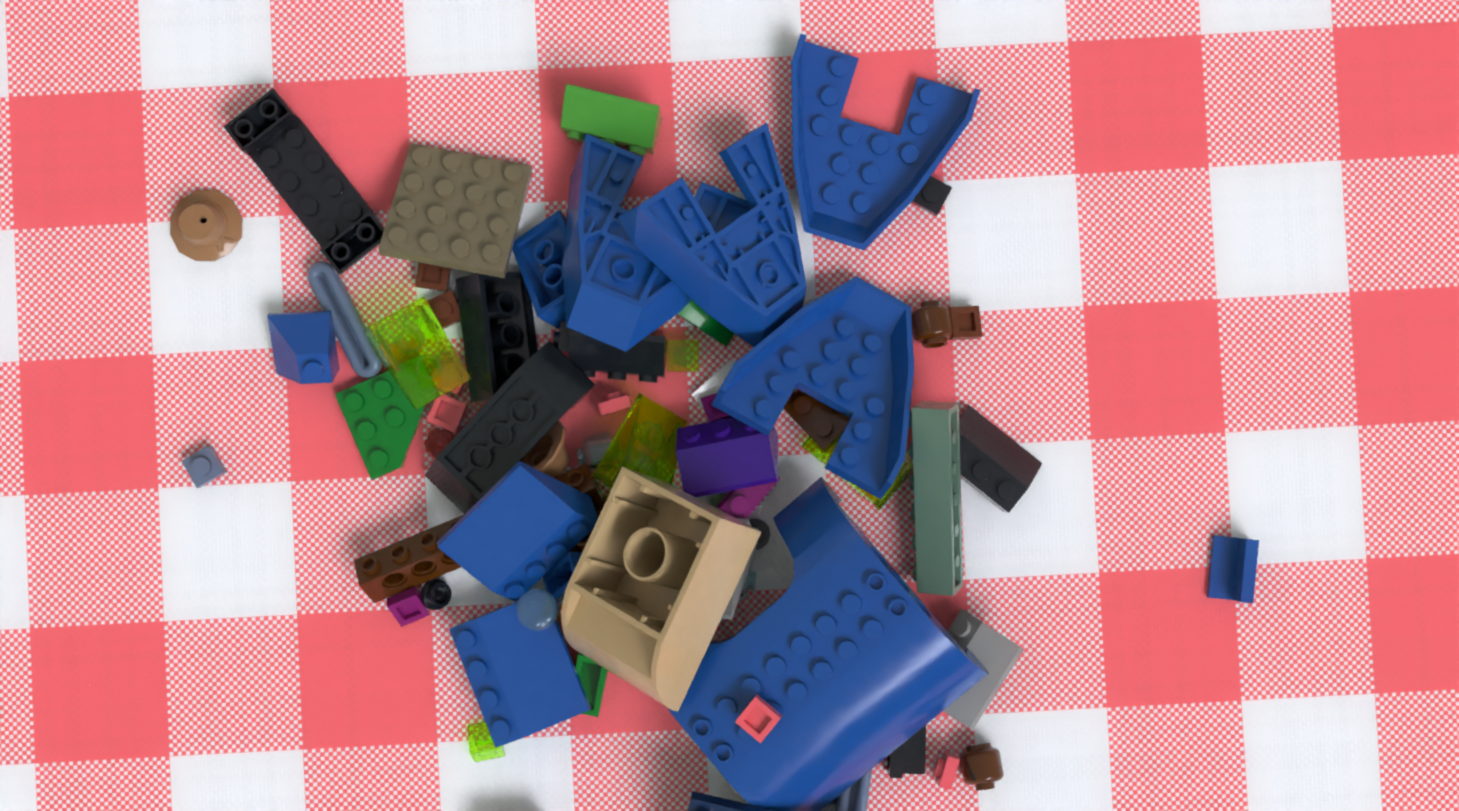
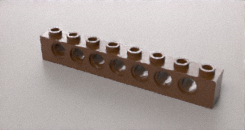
(419, 558)

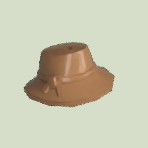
(210, 239)
(549, 454)

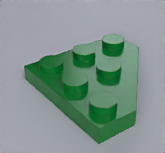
(380, 422)

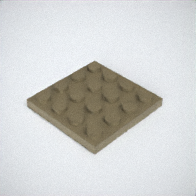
(456, 210)

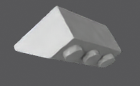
(994, 653)

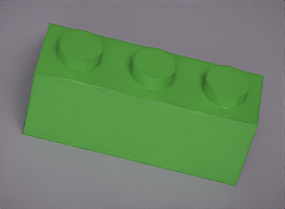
(611, 119)

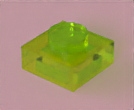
(683, 355)

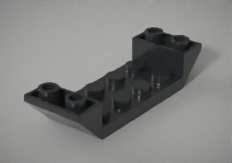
(307, 180)
(508, 426)

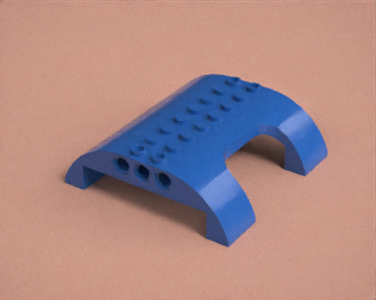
(837, 655)

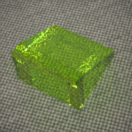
(481, 743)

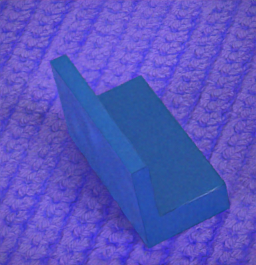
(1232, 568)

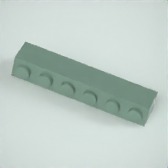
(936, 497)

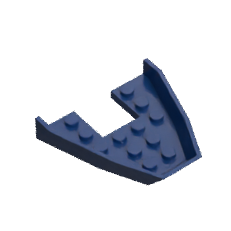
(853, 174)
(746, 271)
(607, 280)
(852, 356)

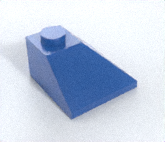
(304, 346)

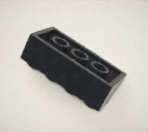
(495, 329)

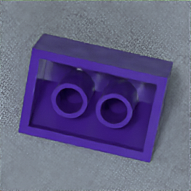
(725, 457)

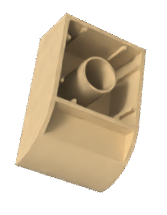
(654, 584)

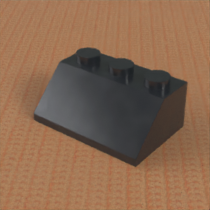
(644, 359)
(994, 461)

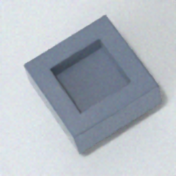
(204, 466)

